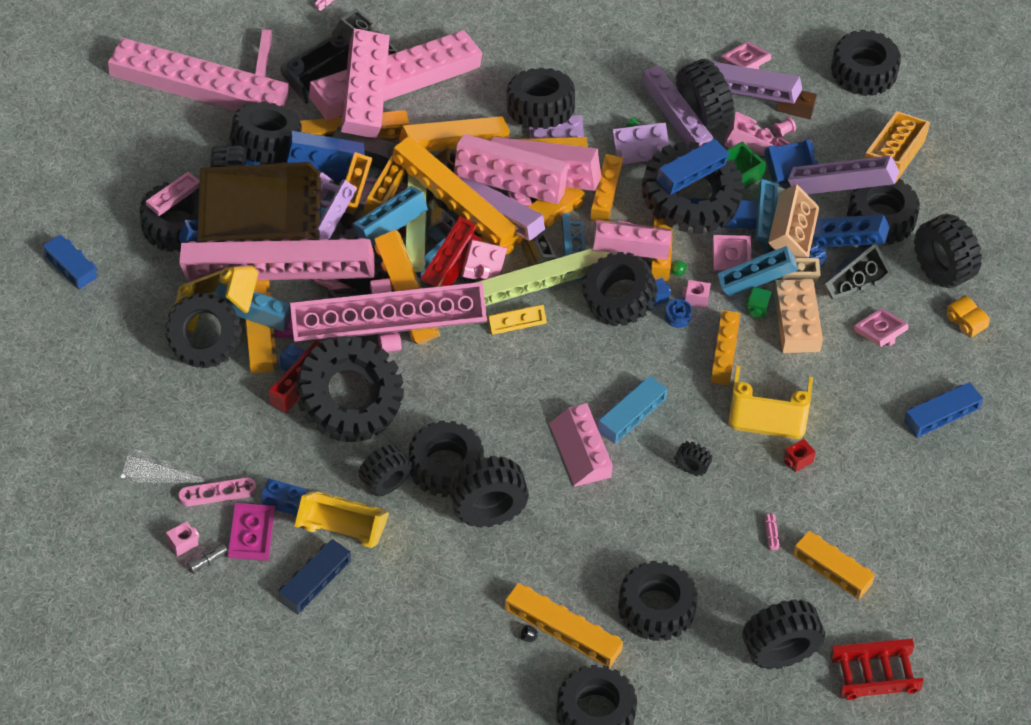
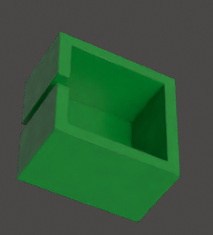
(742, 156)

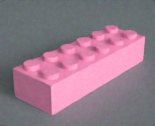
(365, 83)
(582, 161)
(511, 168)

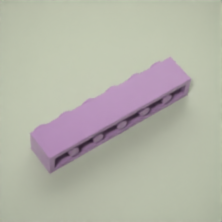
(761, 83)
(675, 106)
(845, 175)
(527, 221)

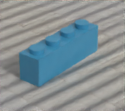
(391, 214)
(758, 271)
(262, 309)
(632, 409)

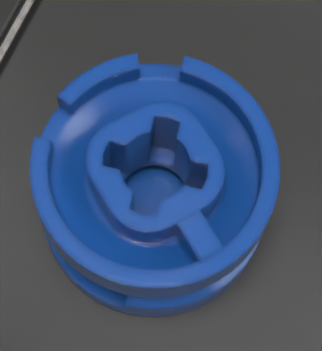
(679, 313)

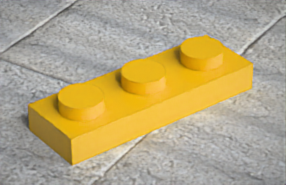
(517, 319)

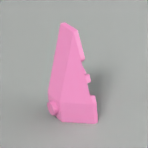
(744, 129)

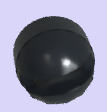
(529, 633)

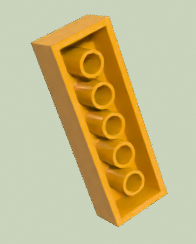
(900, 139)

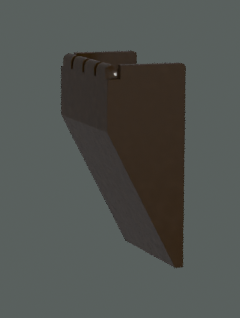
(259, 203)

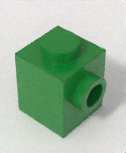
(758, 302)

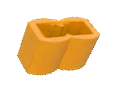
(968, 316)

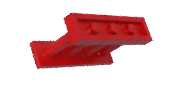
(451, 256)
(882, 651)

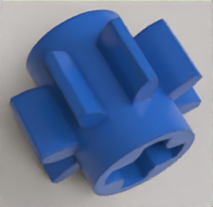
(818, 252)

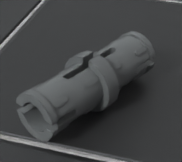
(207, 558)

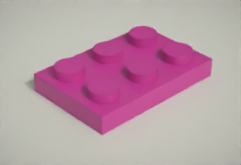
(251, 532)

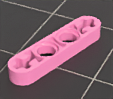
(264, 49)
(217, 488)

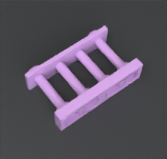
(336, 207)

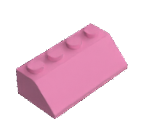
(632, 238)
(581, 445)

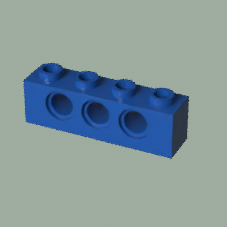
(850, 231)

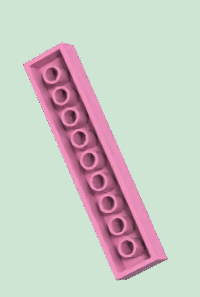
(405, 71)
(193, 76)
(281, 258)
(388, 312)

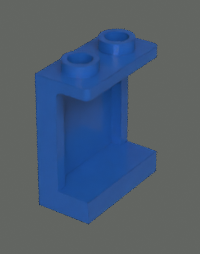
(785, 157)

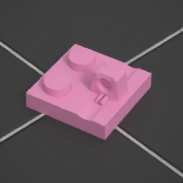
(746, 56)
(730, 251)
(483, 260)
(881, 327)

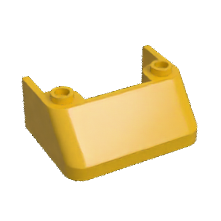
(240, 288)
(769, 415)
(342, 516)

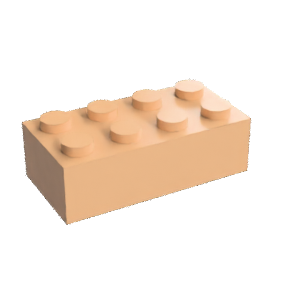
(794, 222)
(798, 316)

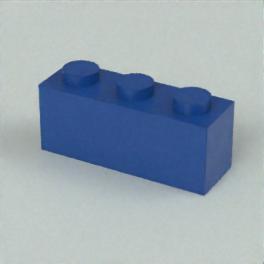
(70, 261)

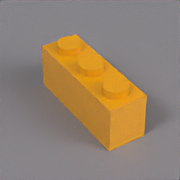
(356, 176)

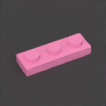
(173, 193)

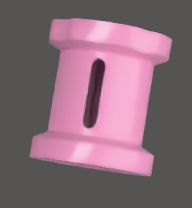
(784, 127)

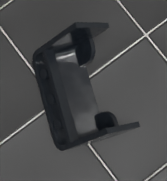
(311, 58)

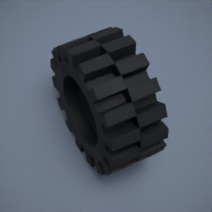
(693, 458)

